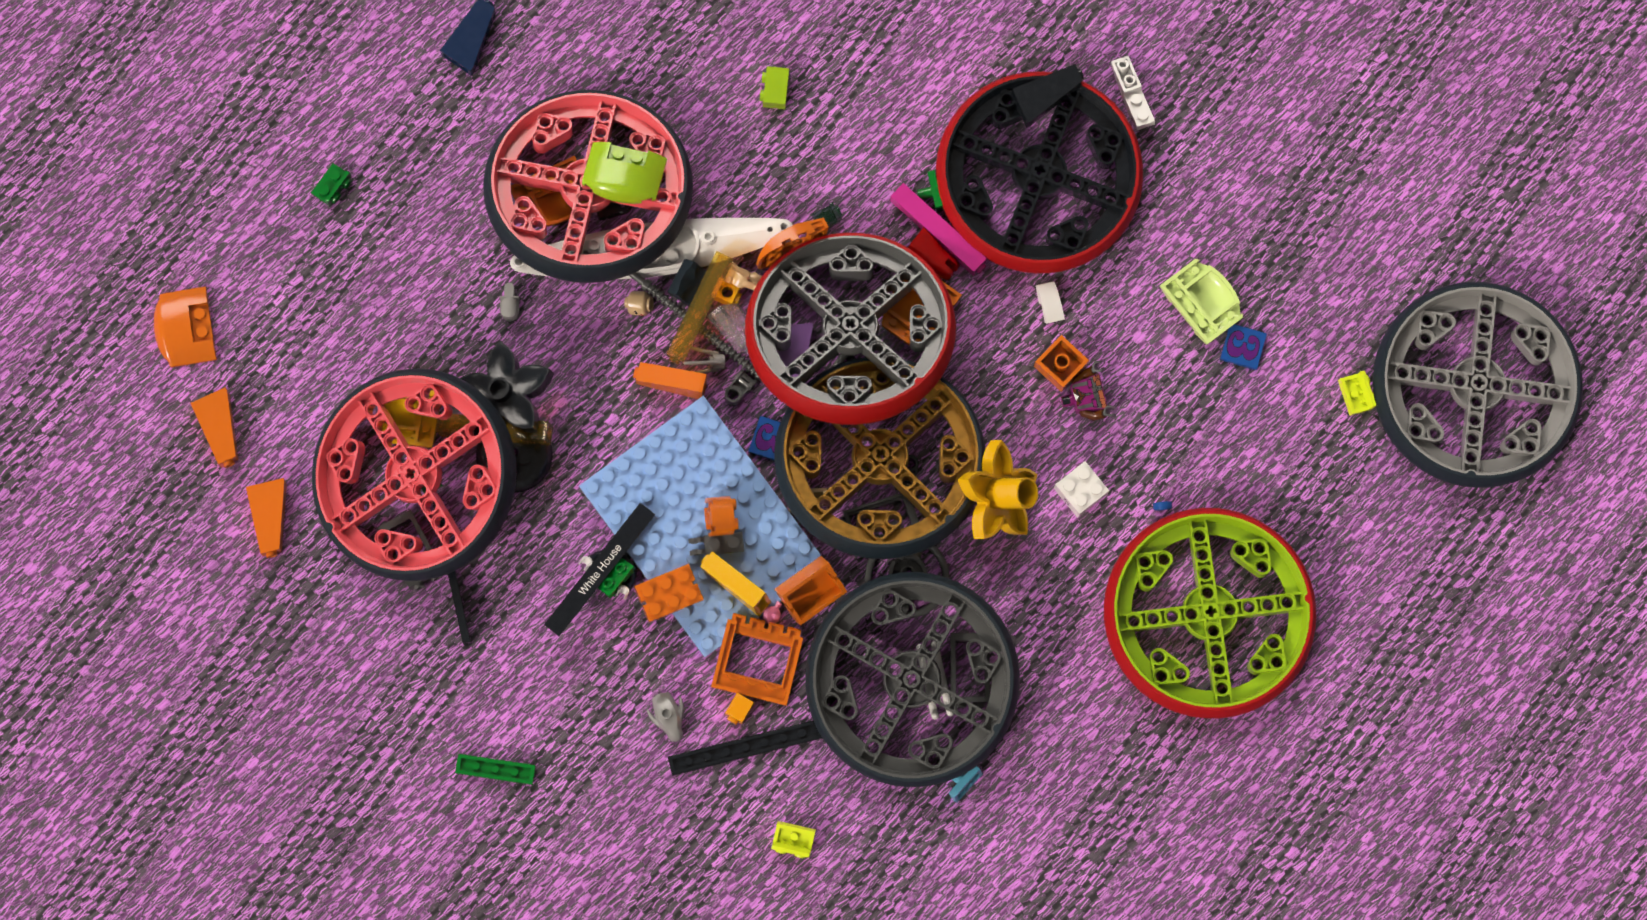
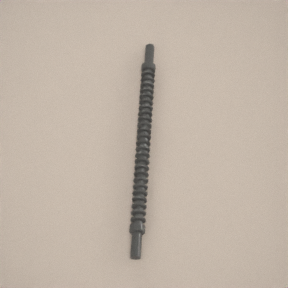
(647, 285)

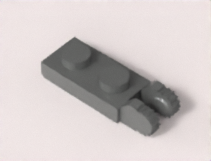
(719, 544)

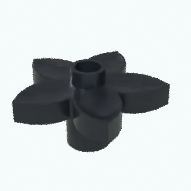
(512, 387)

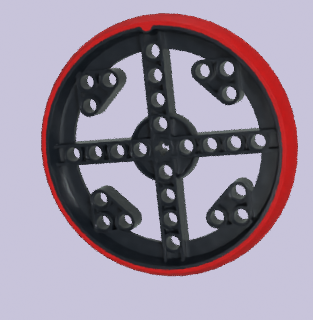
(1058, 255)

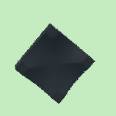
(687, 281)

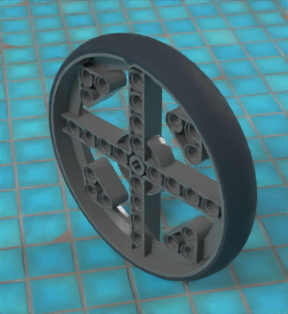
(830, 720)

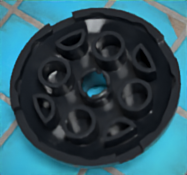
(531, 463)

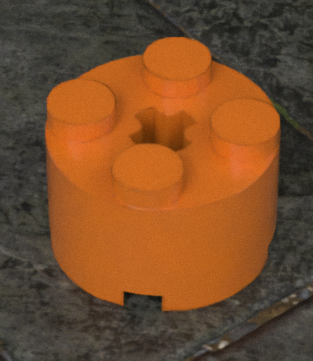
(720, 516)

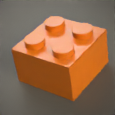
(1061, 363)

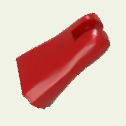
(934, 254)

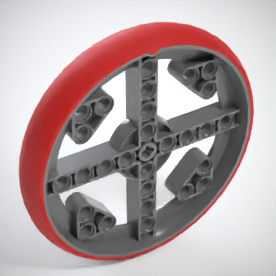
(850, 328)

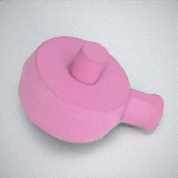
(772, 613)

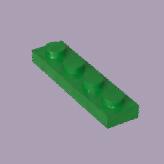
(495, 769)

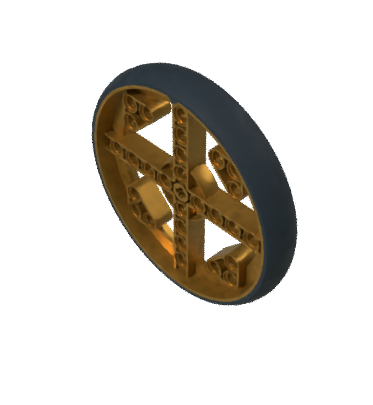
(860, 540)

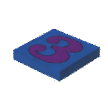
(1243, 346)
(764, 438)

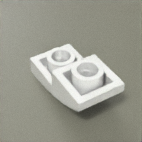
(1050, 302)

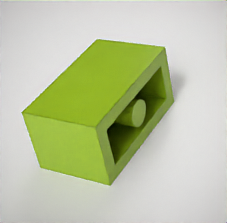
(775, 87)

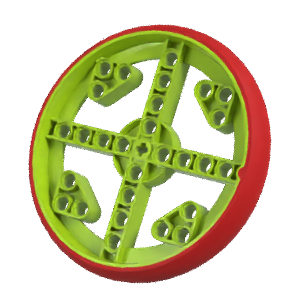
(1276, 554)

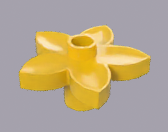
(1000, 493)

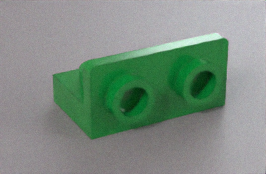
(332, 184)

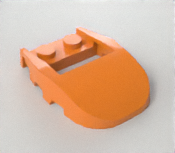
(777, 245)

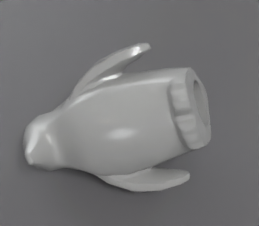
(668, 715)

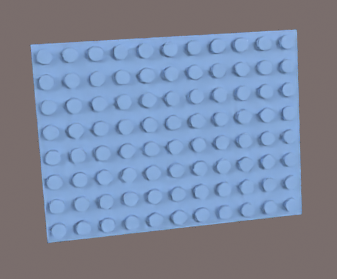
(672, 477)

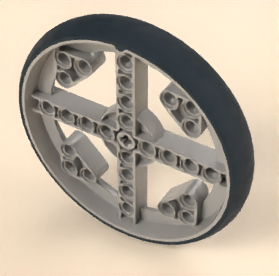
(1532, 319)

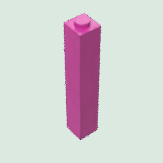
(943, 232)

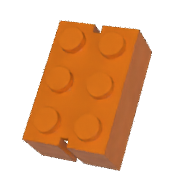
(810, 590)
(668, 593)

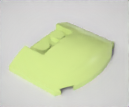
(1203, 299)

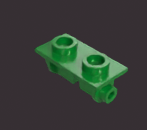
(618, 574)

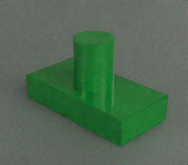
(932, 191)

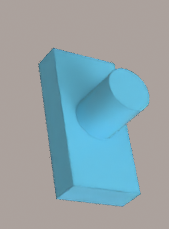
(964, 783)

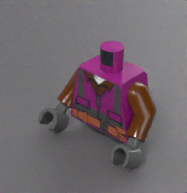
(1088, 395)

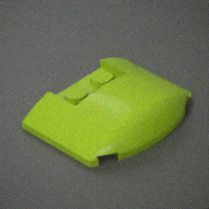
(623, 173)

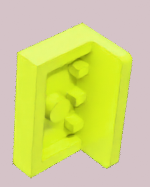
(1357, 393)
(793, 839)

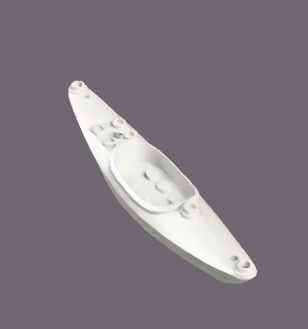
(695, 242)

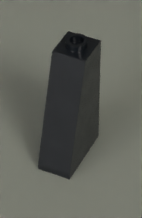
(1045, 93)

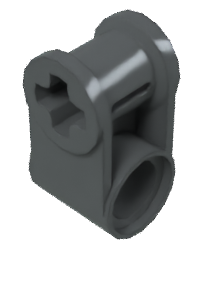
(741, 386)

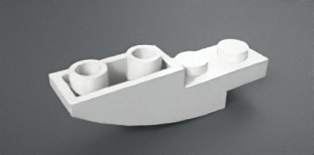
(1132, 93)

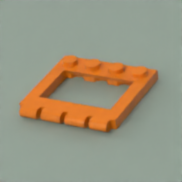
(751, 686)

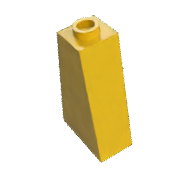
(735, 583)

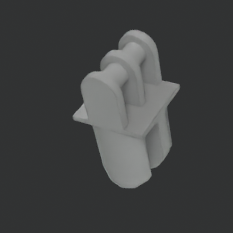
(509, 303)

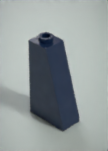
(469, 38)

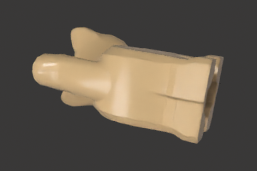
(742, 278)

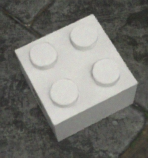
(1081, 489)

